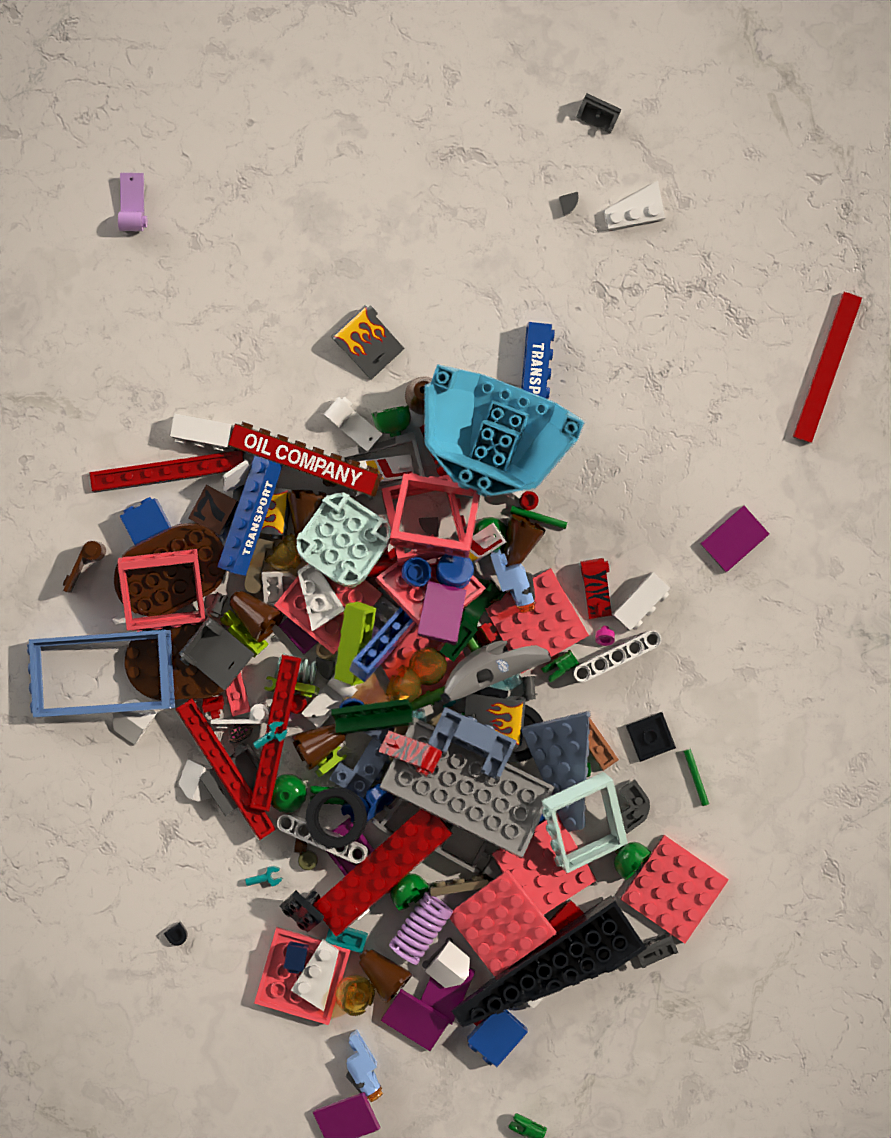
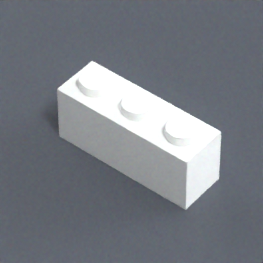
(201, 432)
(641, 602)

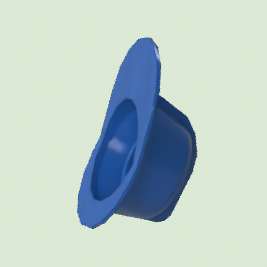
(377, 799)

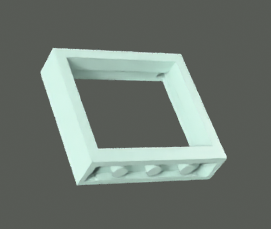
(597, 848)

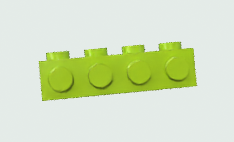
(355, 635)

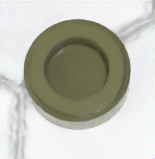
(308, 860)

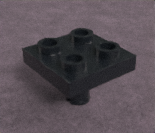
(302, 910)

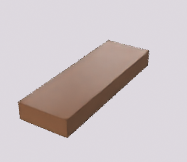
(599, 748)

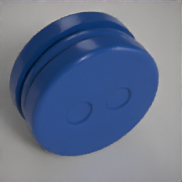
(454, 571)

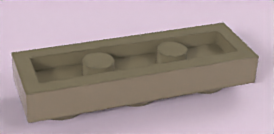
(458, 885)

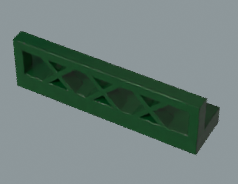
(373, 716)

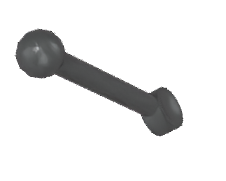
(426, 963)

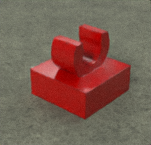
(485, 635)
(213, 705)

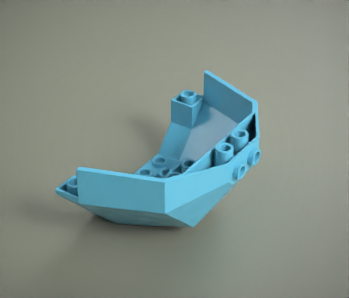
(494, 432)

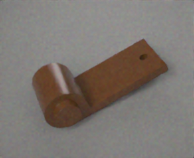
(91, 550)

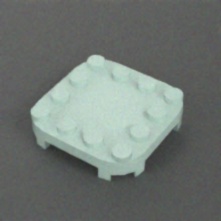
(343, 540)

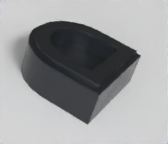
(177, 934)

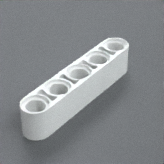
(624, 649)
(295, 831)

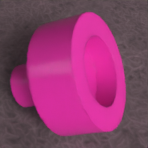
(605, 636)

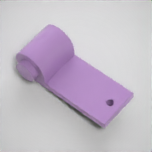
(132, 202)

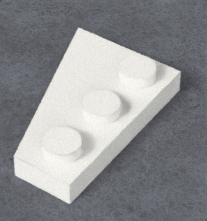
(636, 209)
(319, 597)
(317, 975)

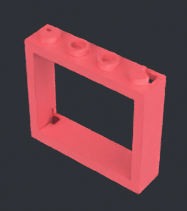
(392, 493)
(427, 543)
(154, 560)

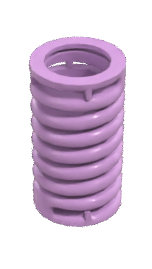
(410, 931)

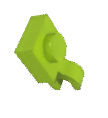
(325, 765)

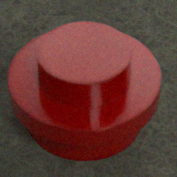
(529, 500)
(299, 704)

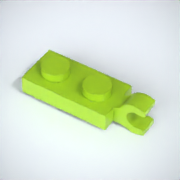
(239, 631)
(306, 689)

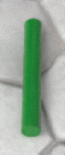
(538, 517)
(696, 777)

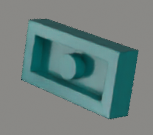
(349, 939)

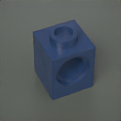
(295, 957)

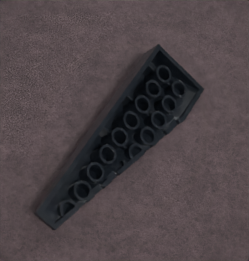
(579, 951)

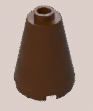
(413, 394)
(303, 506)
(520, 539)
(255, 615)
(317, 744)
(384, 974)

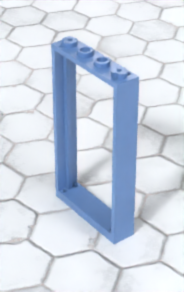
(166, 673)

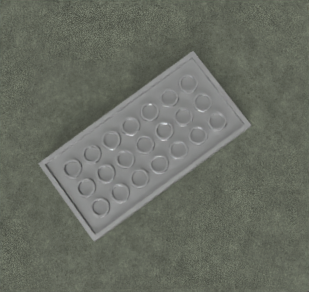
(458, 793)

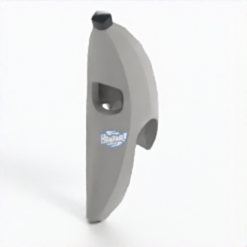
(489, 666)

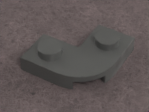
(638, 808)

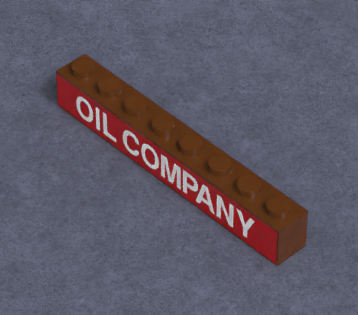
(304, 459)

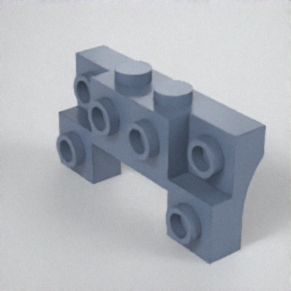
(473, 737)
(366, 769)

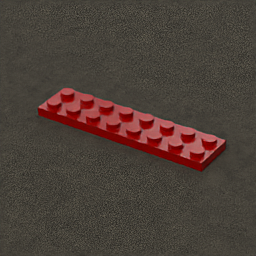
(382, 870)

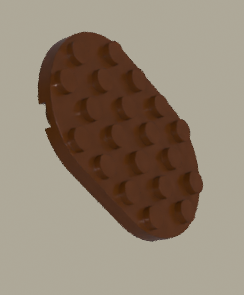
(172, 587)
(144, 667)

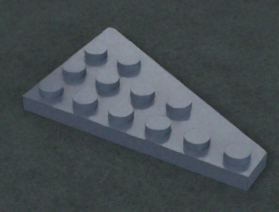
(561, 756)

